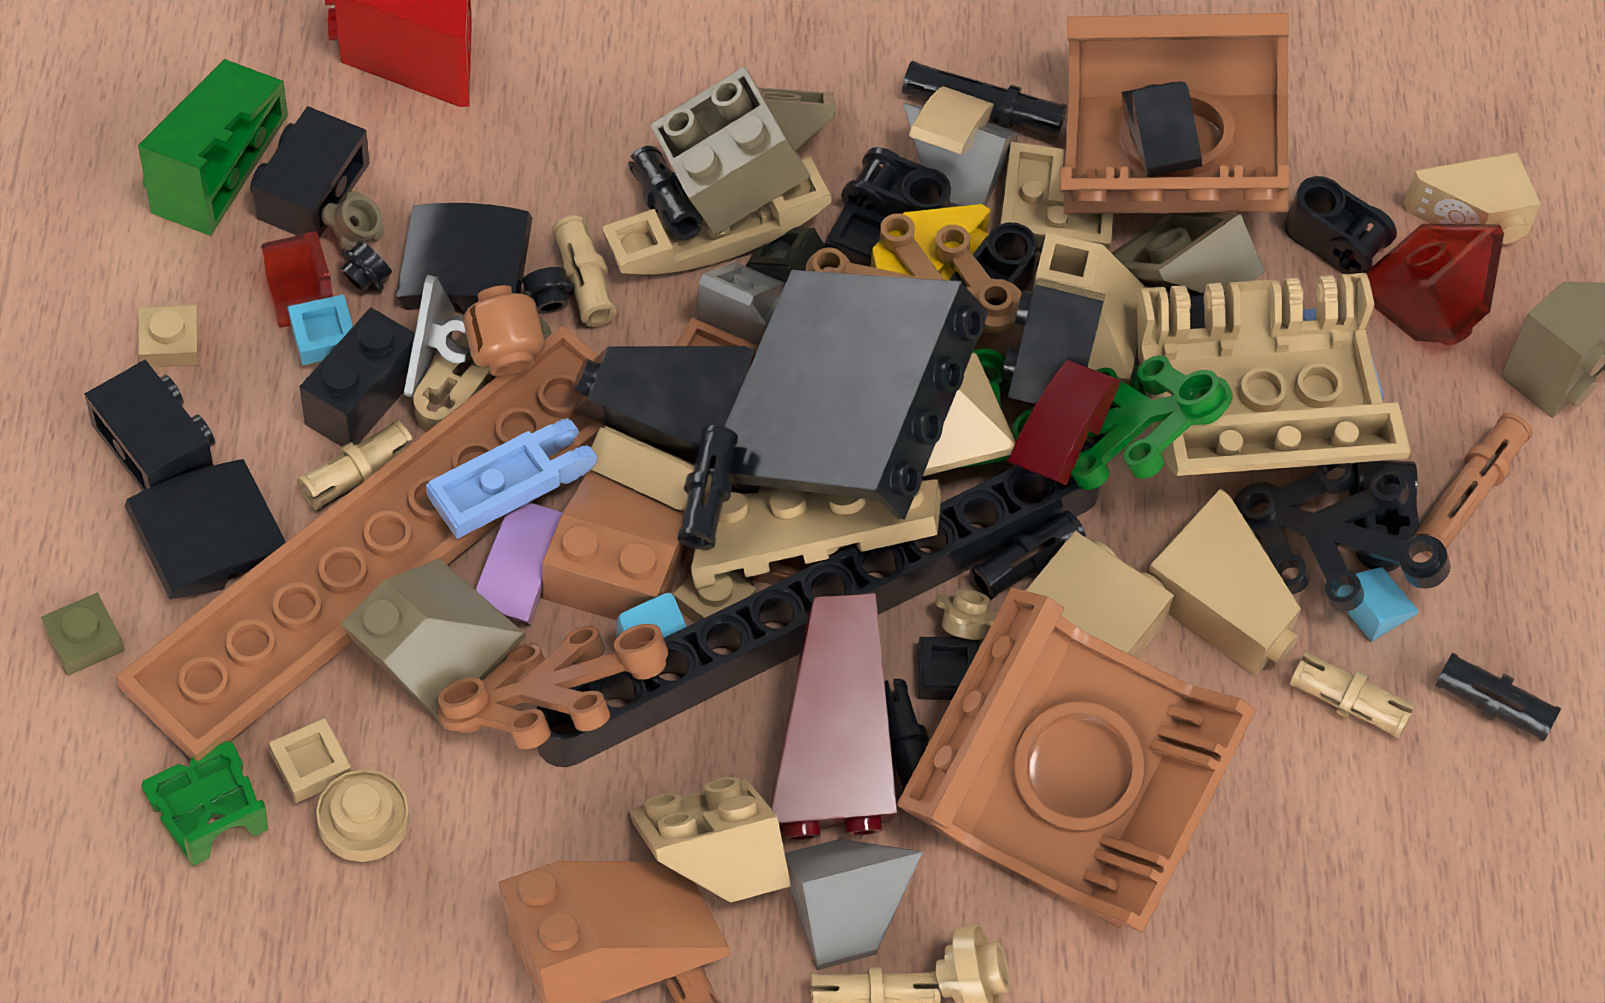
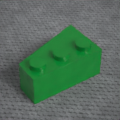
(211, 145)

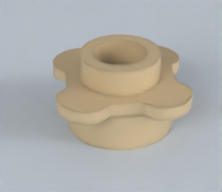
(966, 614)

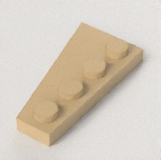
(809, 524)

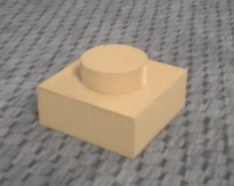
(169, 335)
(707, 600)
(309, 759)

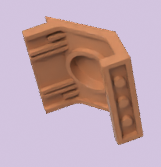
(1237, 99)
(1074, 762)

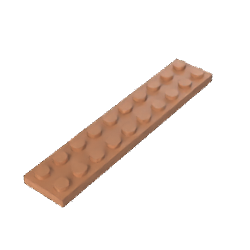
(289, 609)

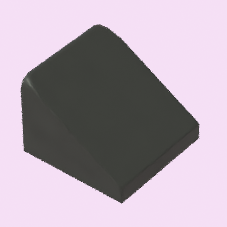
(786, 253)

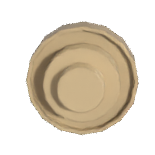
(363, 815)
(973, 968)

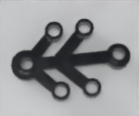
(1332, 528)

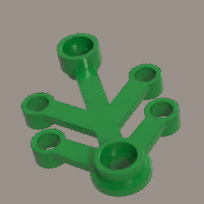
(1194, 401)

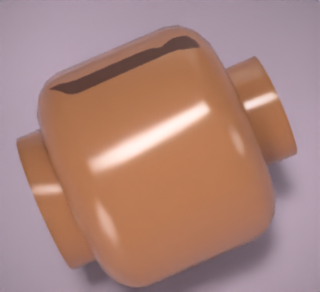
(503, 331)

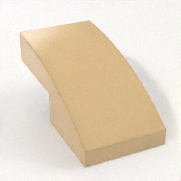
(951, 120)

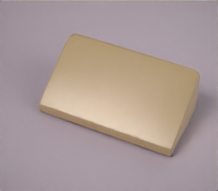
(643, 467)

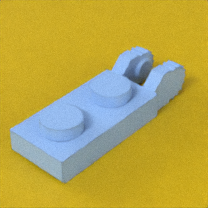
(508, 477)

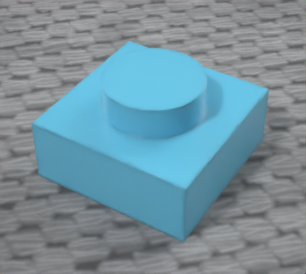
(319, 326)

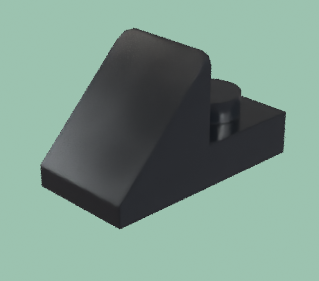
(1163, 127)

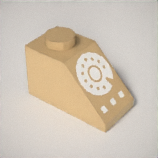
(1476, 193)

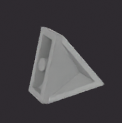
(973, 172)
(738, 300)
(848, 895)

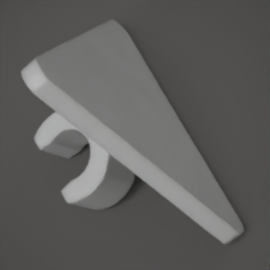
(434, 333)

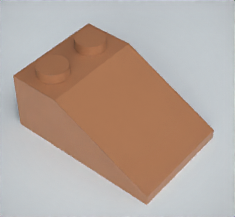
(612, 549)
(607, 927)

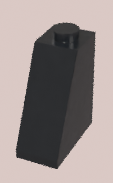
(662, 391)

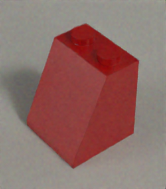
(408, 43)

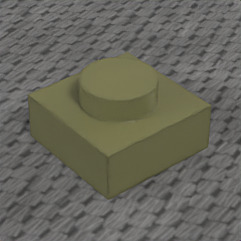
(82, 633)

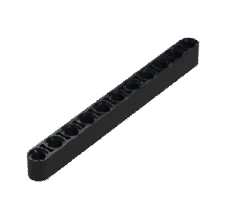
(789, 601)

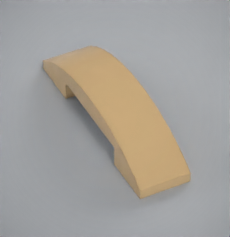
(646, 247)

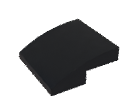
(465, 248)
(204, 527)

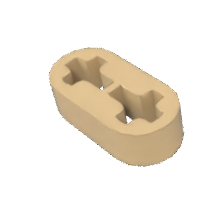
(445, 379)

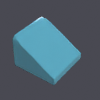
(1382, 606)
(658, 611)

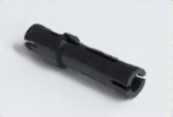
(1009, 106)

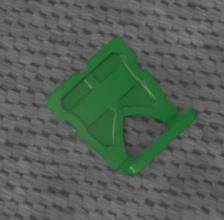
(202, 791)

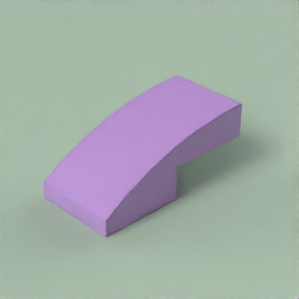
(514, 565)

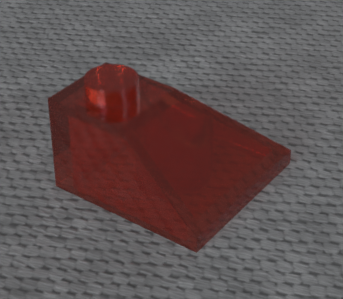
(1439, 280)

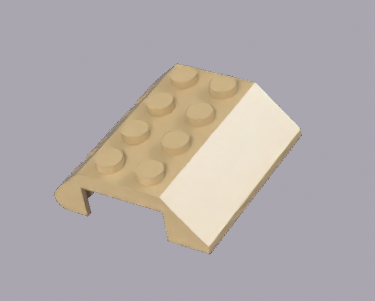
(1297, 385)

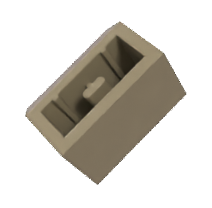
(729, 150)
(1560, 348)

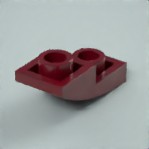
(1061, 419)

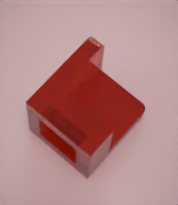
(295, 273)

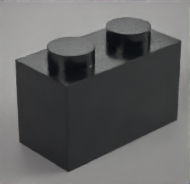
(313, 166)
(1058, 328)
(358, 379)
(148, 427)

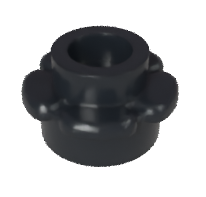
(364, 267)
(548, 289)

